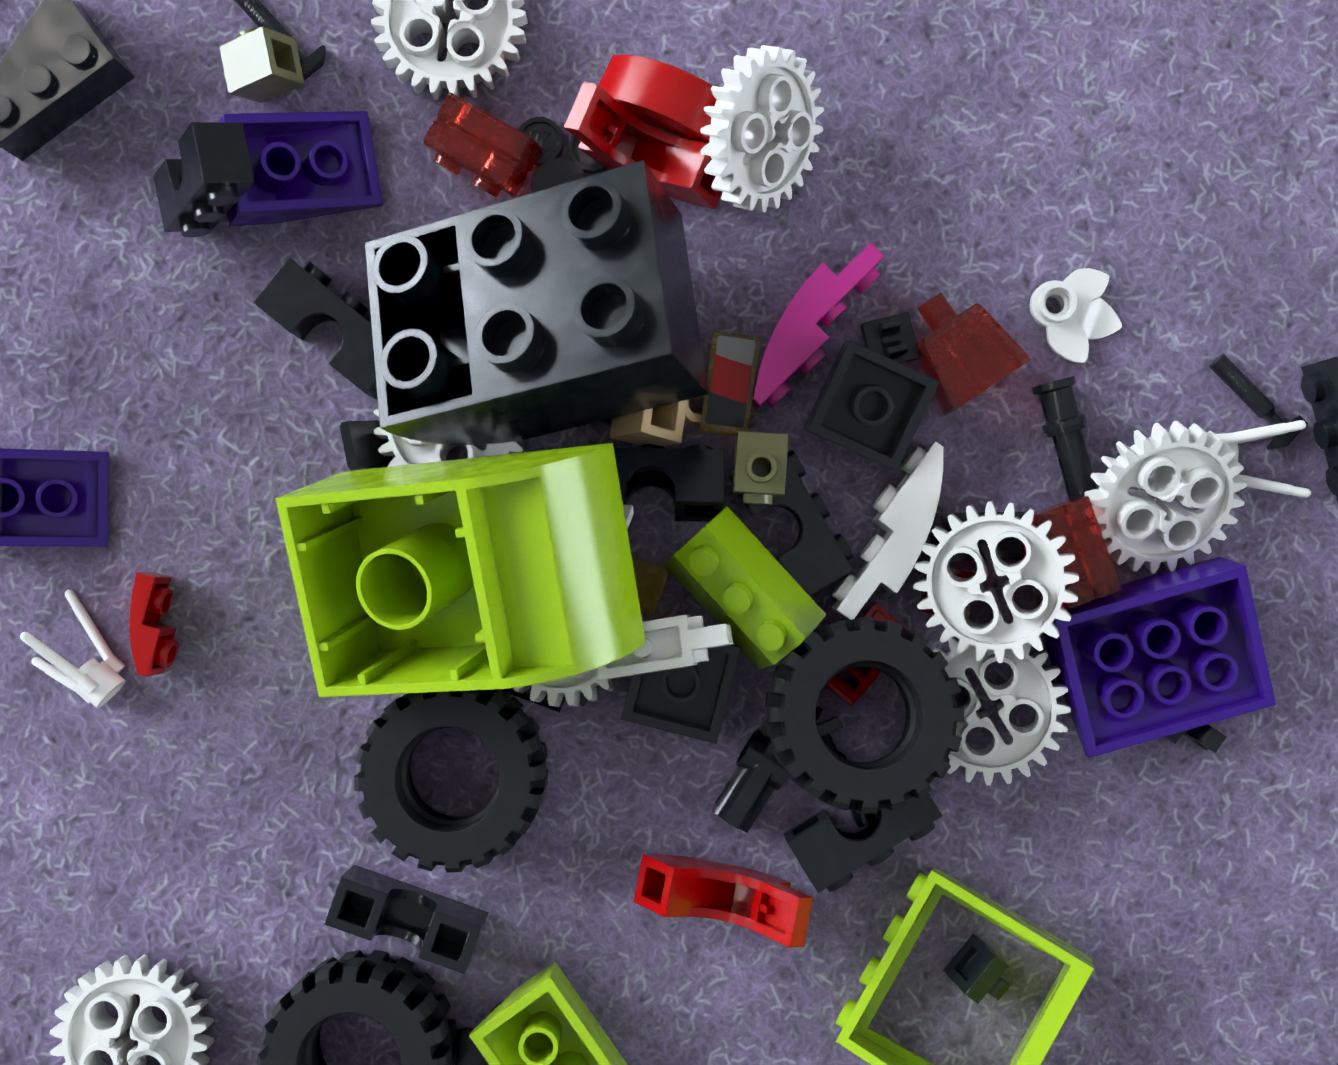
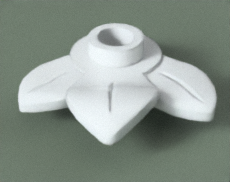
(1081, 313)

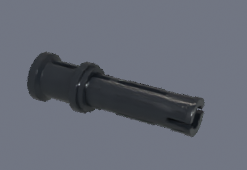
(1065, 427)

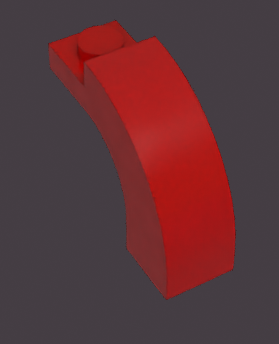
(660, 94)
(619, 139)
(725, 893)

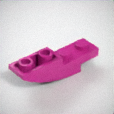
(797, 336)

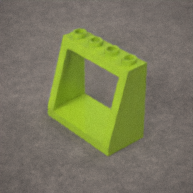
(902, 936)

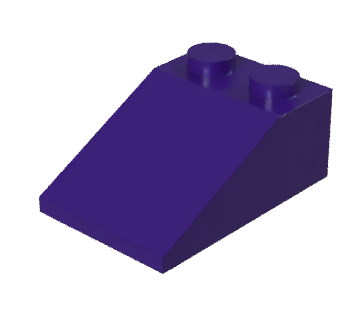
(306, 166)
(53, 498)

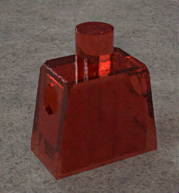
(965, 352)

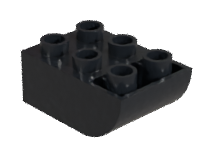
(535, 313)

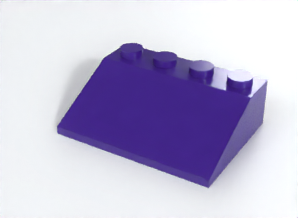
(1162, 656)

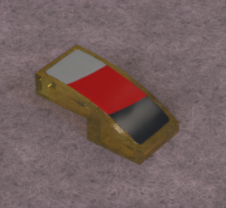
(730, 383)

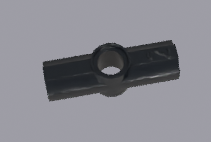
(752, 781)

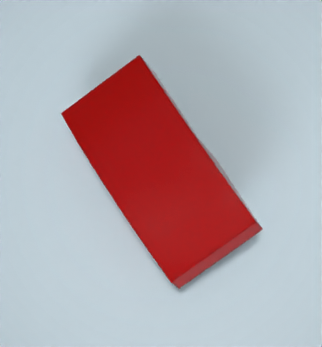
(151, 641)

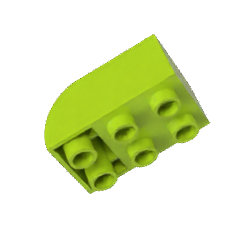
(463, 572)

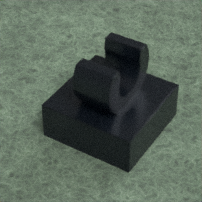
(891, 337)
(978, 970)

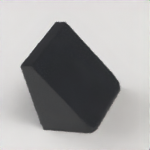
(362, 445)

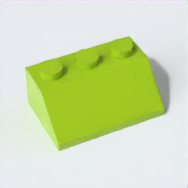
(746, 589)
(544, 1026)

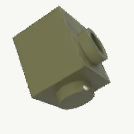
(261, 64)
(760, 466)

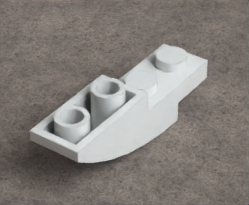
(907, 518)

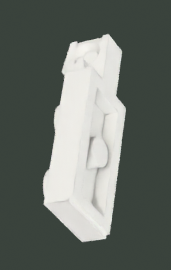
(669, 645)

